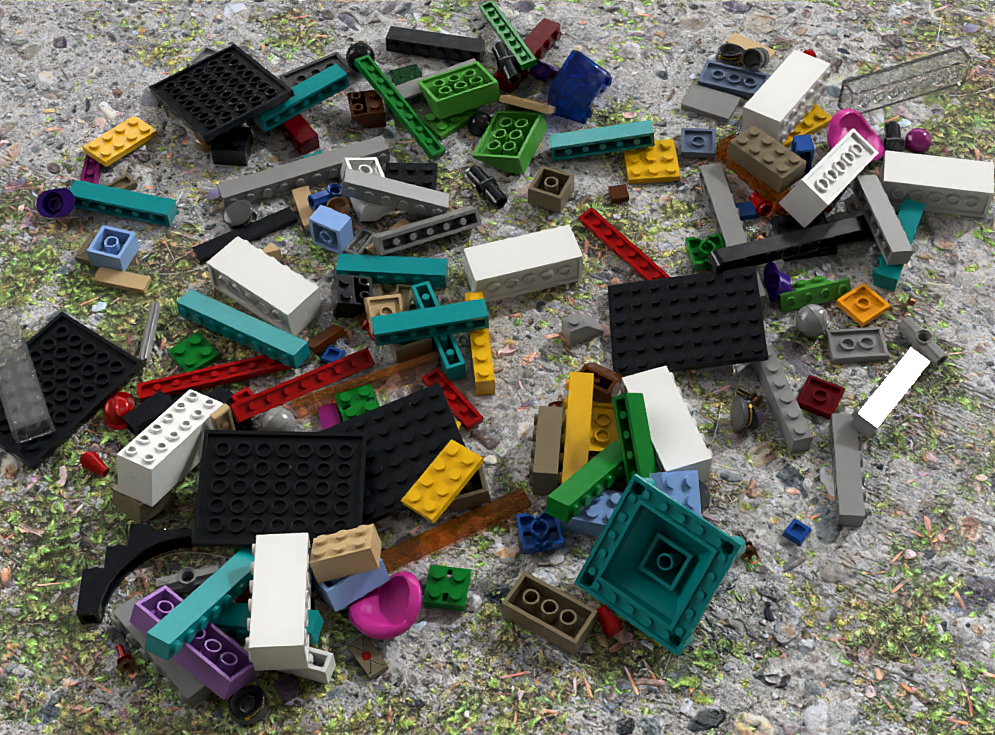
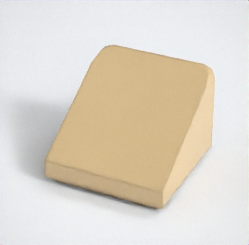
(273, 251)

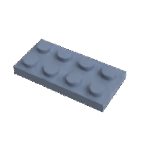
(731, 79)

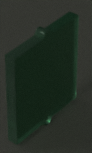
(405, 74)

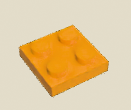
(863, 304)

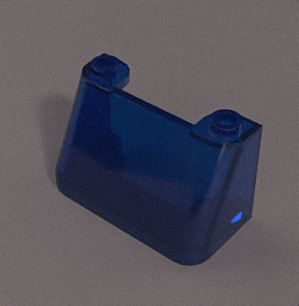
(577, 87)

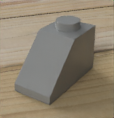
(579, 328)

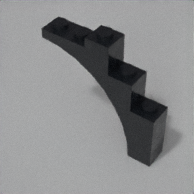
(149, 410)
(120, 560)

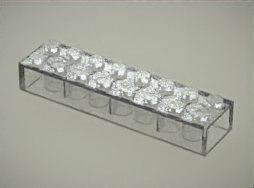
(905, 81)
(19, 382)

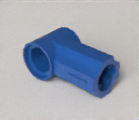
(321, 198)

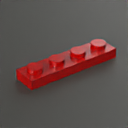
(458, 404)

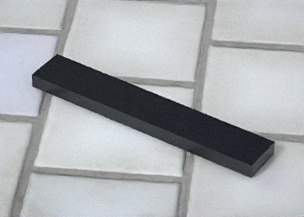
(247, 232)

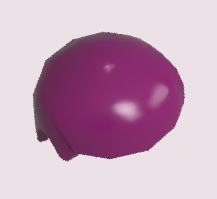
(918, 140)

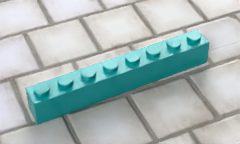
(243, 328)
(201, 606)

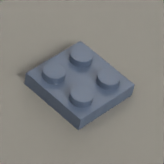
(698, 142)

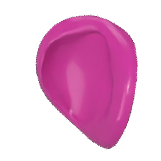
(844, 122)
(388, 609)

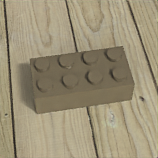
(766, 159)
(546, 450)
(549, 613)

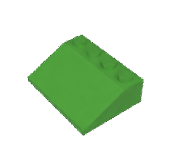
(459, 90)
(511, 140)

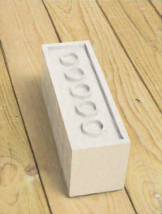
(787, 95)
(828, 178)
(939, 182)
(524, 263)
(265, 286)
(672, 429)
(165, 449)
(279, 602)

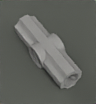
(922, 341)
(178, 583)

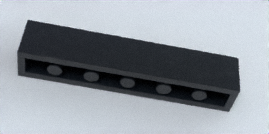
(434, 44)

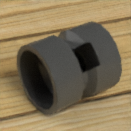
(755, 58)

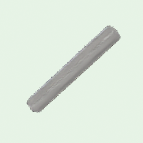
(149, 332)

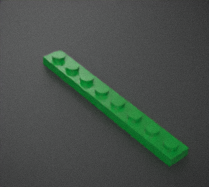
(508, 35)
(399, 107)

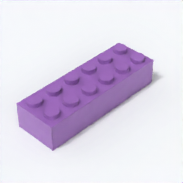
(209, 656)

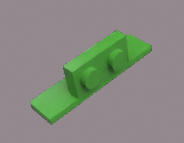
(813, 292)

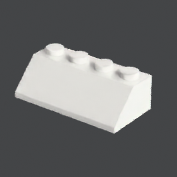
(365, 210)

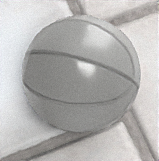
(812, 320)
(278, 420)

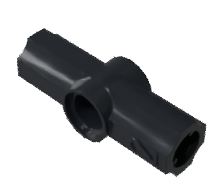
(506, 63)
(893, 139)
(487, 186)

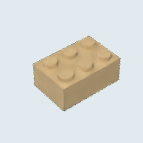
(345, 553)

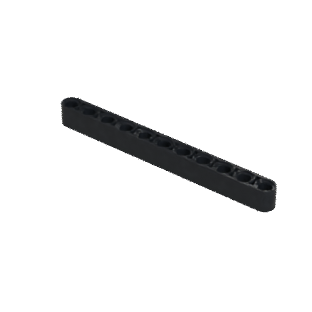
(791, 244)

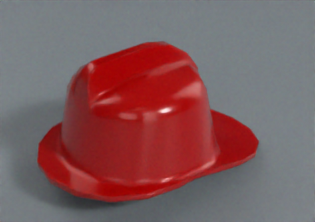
(116, 408)

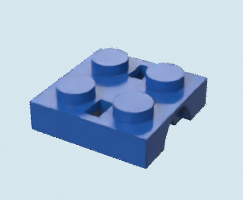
(539, 529)

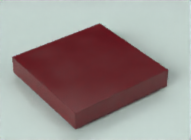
(820, 397)

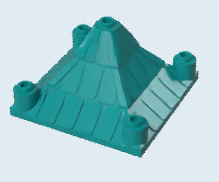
(658, 564)

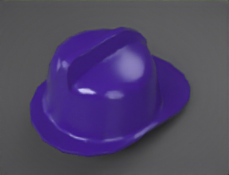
(542, 70)
(55, 202)
(775, 281)

